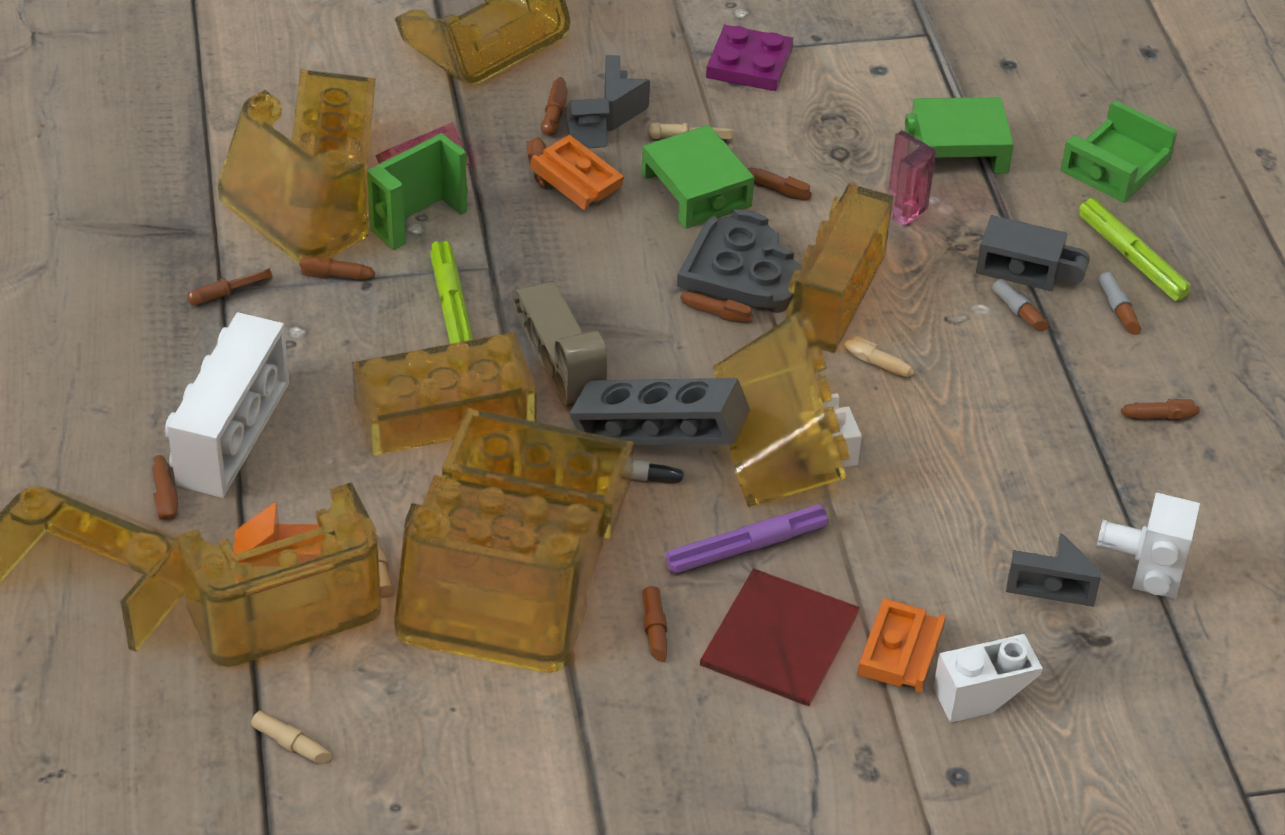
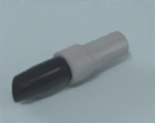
(645, 471)

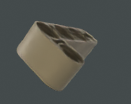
(560, 345)

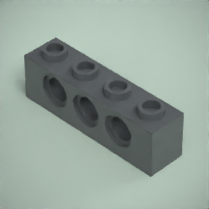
(663, 410)

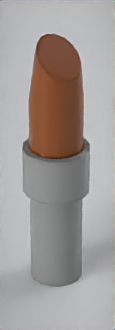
(1120, 302)
(1020, 305)

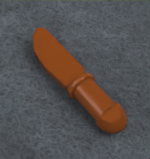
(554, 107)
(223, 288)

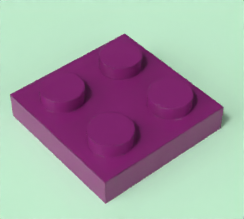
(749, 57)

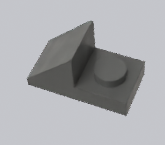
(626, 95)
(588, 121)
(1062, 578)

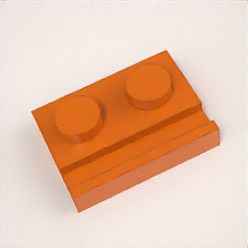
(576, 172)
(901, 645)

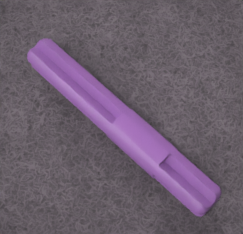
(746, 539)

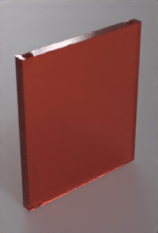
(780, 637)

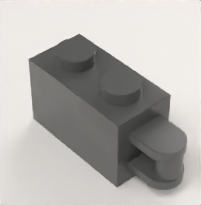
(1029, 254)

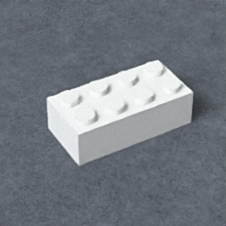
(228, 405)

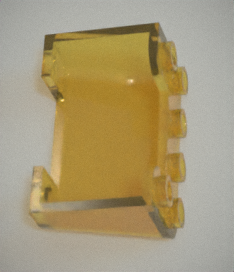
(789, 431)

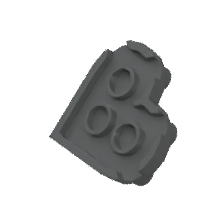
(740, 262)

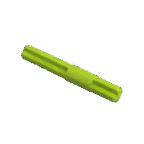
(1134, 249)
(450, 292)

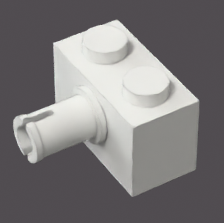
(1159, 546)

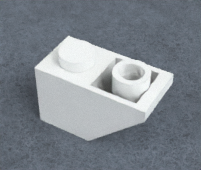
(984, 676)

